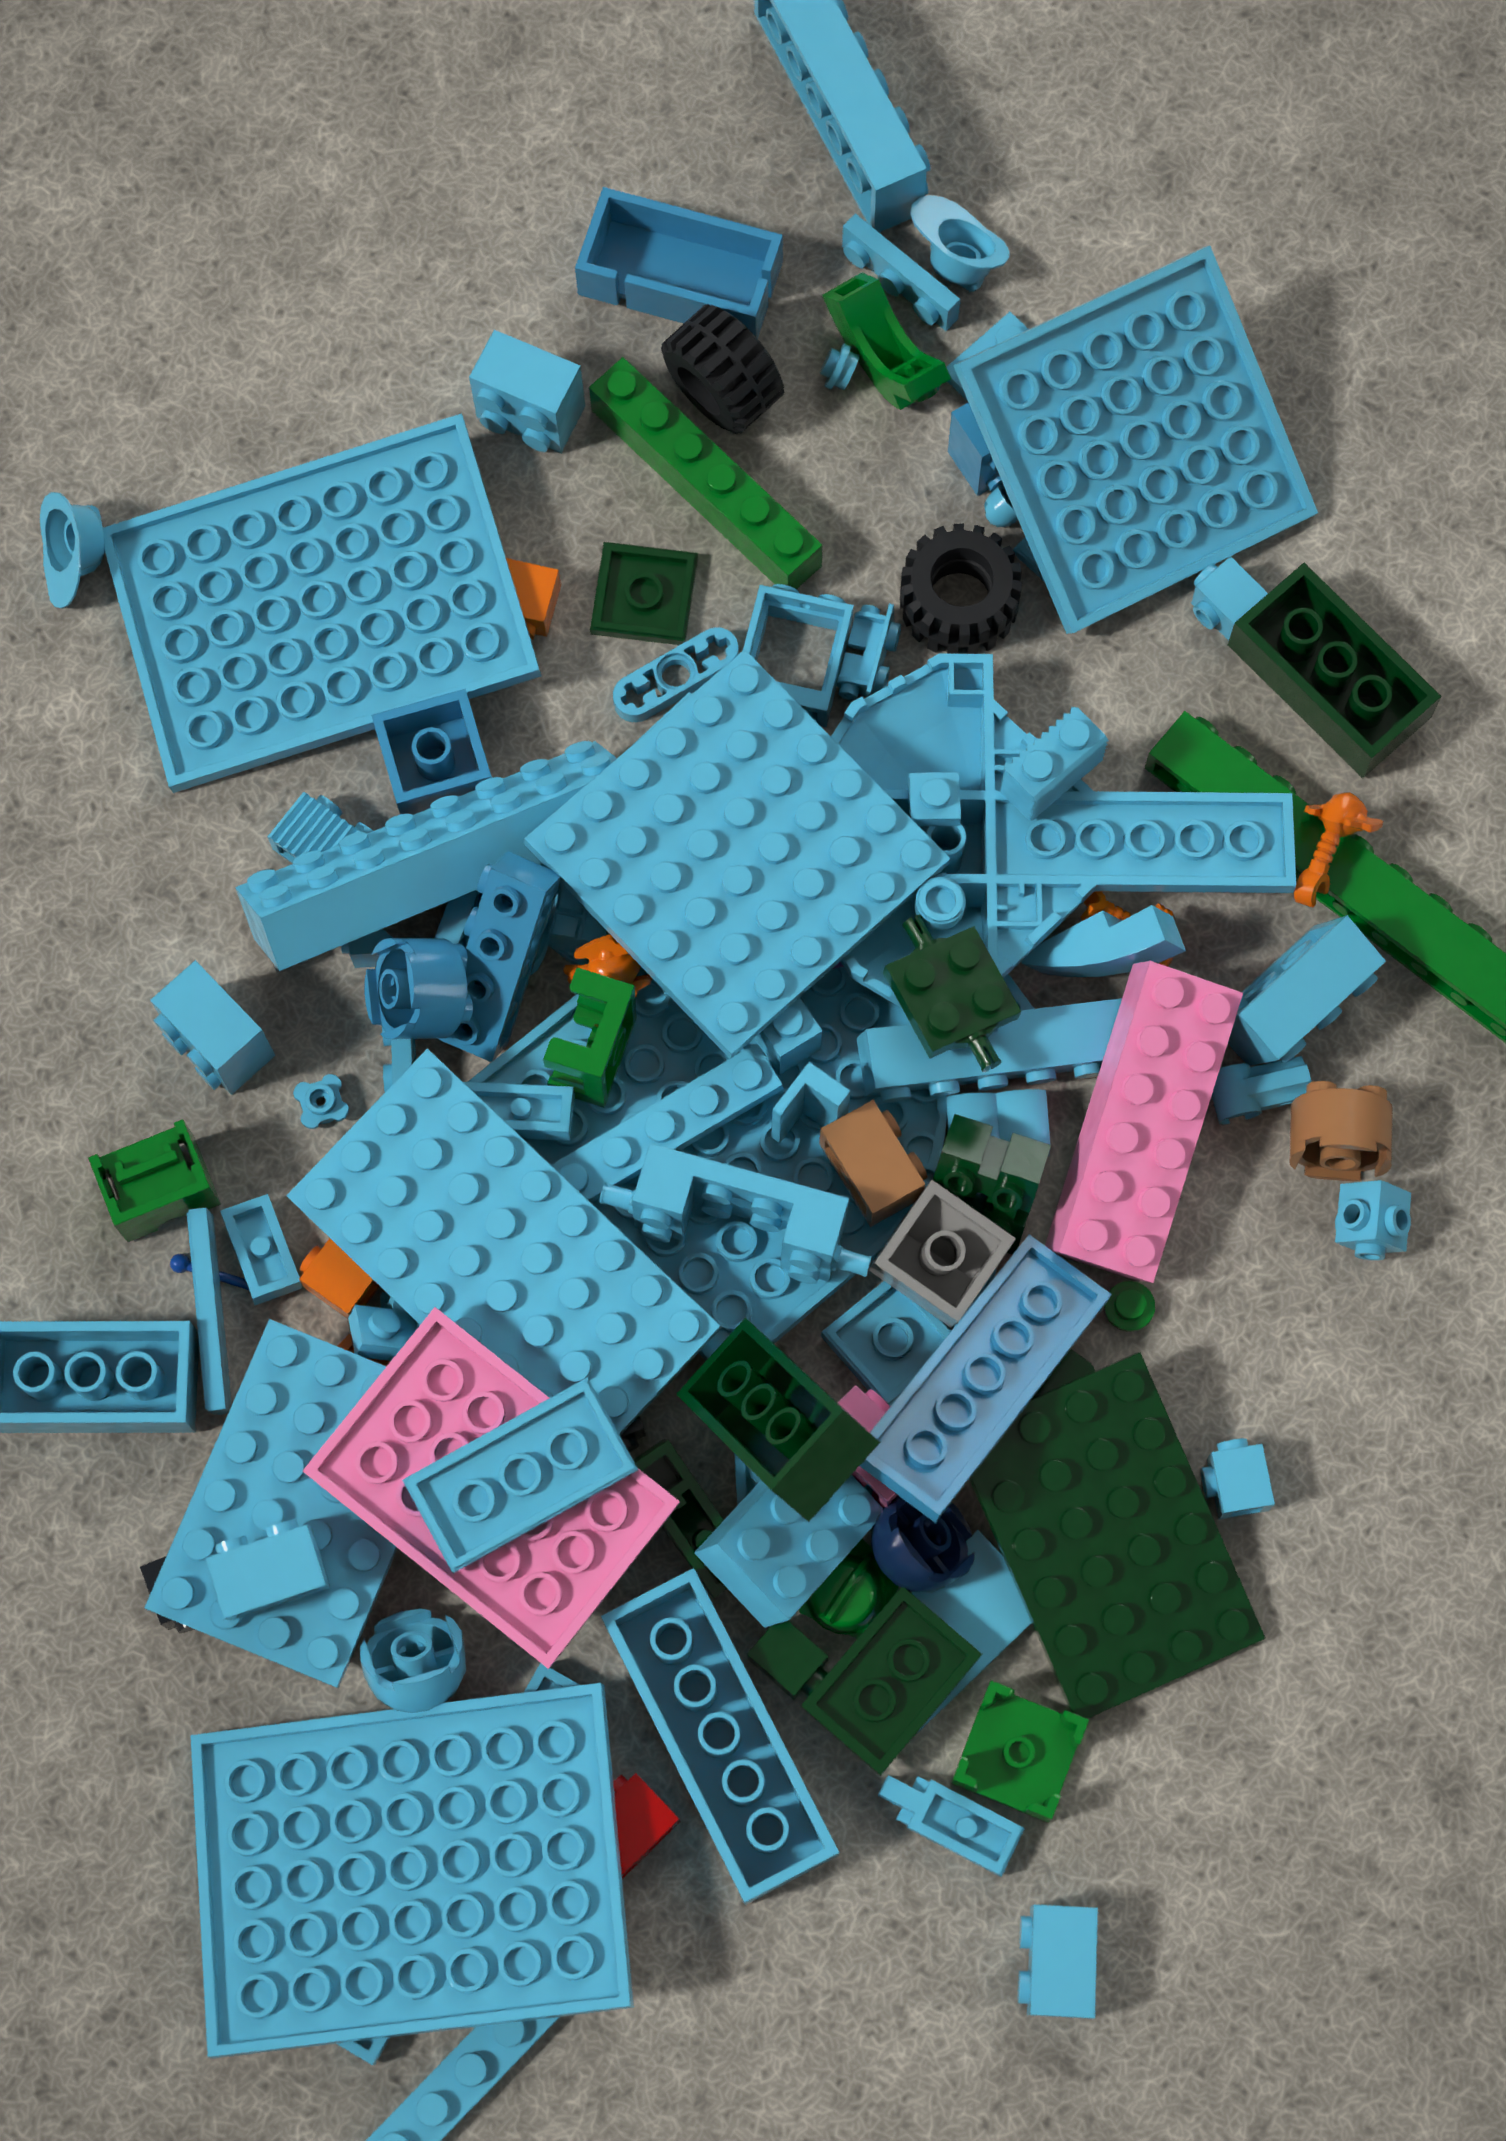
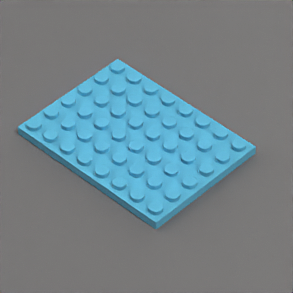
(317, 601)
(409, 1872)

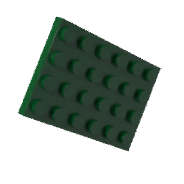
(1112, 1540)

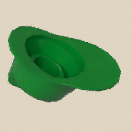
(851, 1594)

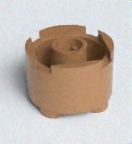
(1341, 1131)

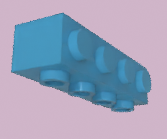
(503, 949)

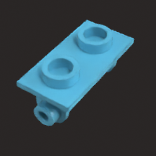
(874, 636)

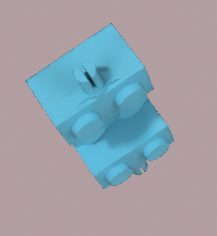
(678, 1180)

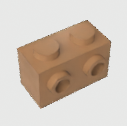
(873, 1162)

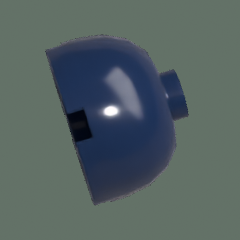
(919, 1551)

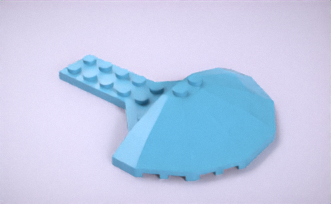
(1033, 874)

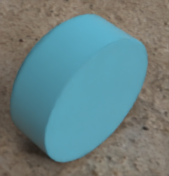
(940, 903)

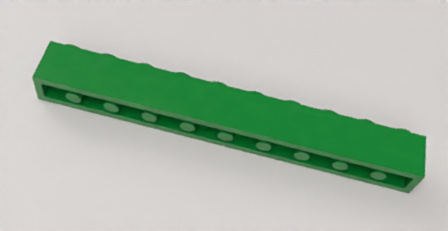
(1375, 895)

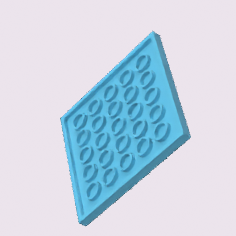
(1136, 439)
(736, 853)

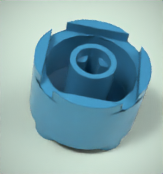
(418, 988)

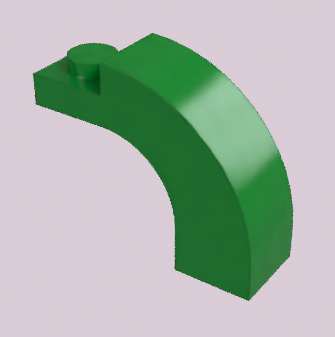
(884, 349)

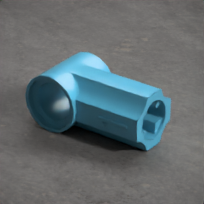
(1251, 1090)

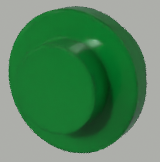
(1130, 1306)

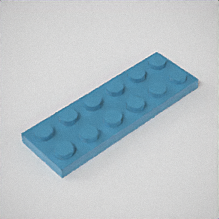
(982, 1377)

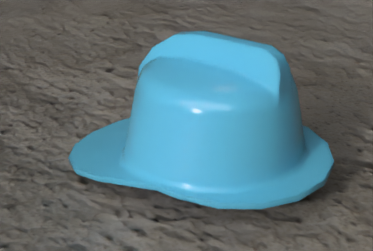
(960, 244)
(71, 545)

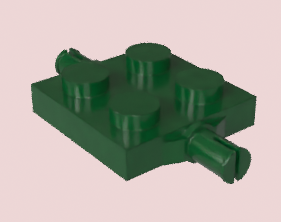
(952, 992)

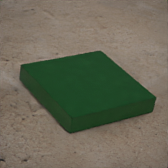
(644, 593)

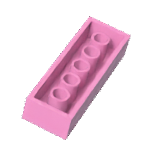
(1143, 1121)

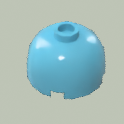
(414, 1660)

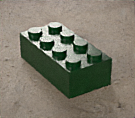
(1333, 670)
(777, 1419)

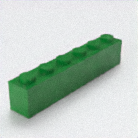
(705, 476)

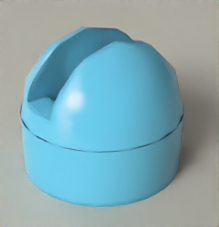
(999, 508)

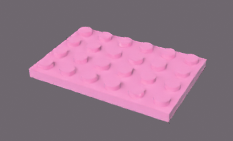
(434, 1401)

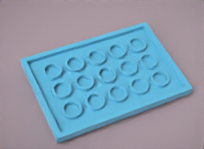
(255, 1479)

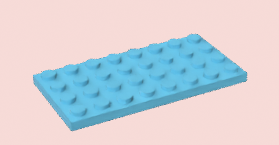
(485, 1230)

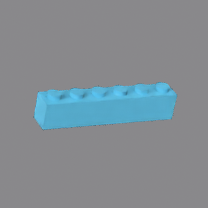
(1030, 1047)

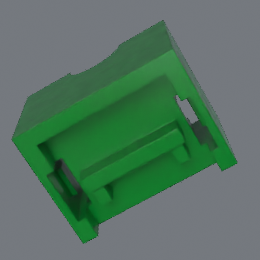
(154, 1181)

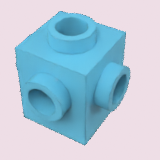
(1373, 1219)

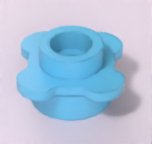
(332, 1110)

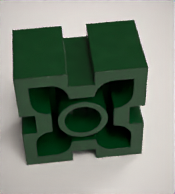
(992, 1173)

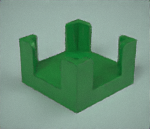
(610, 1012)
(1019, 1752)

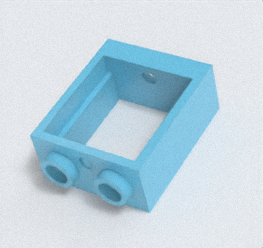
(820, 611)

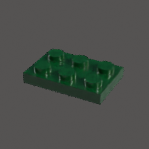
(891, 1681)

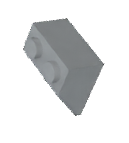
(941, 1254)

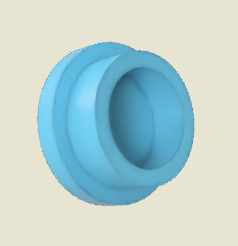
(839, 367)

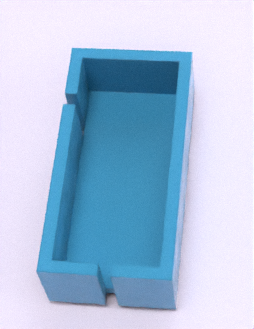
(676, 260)

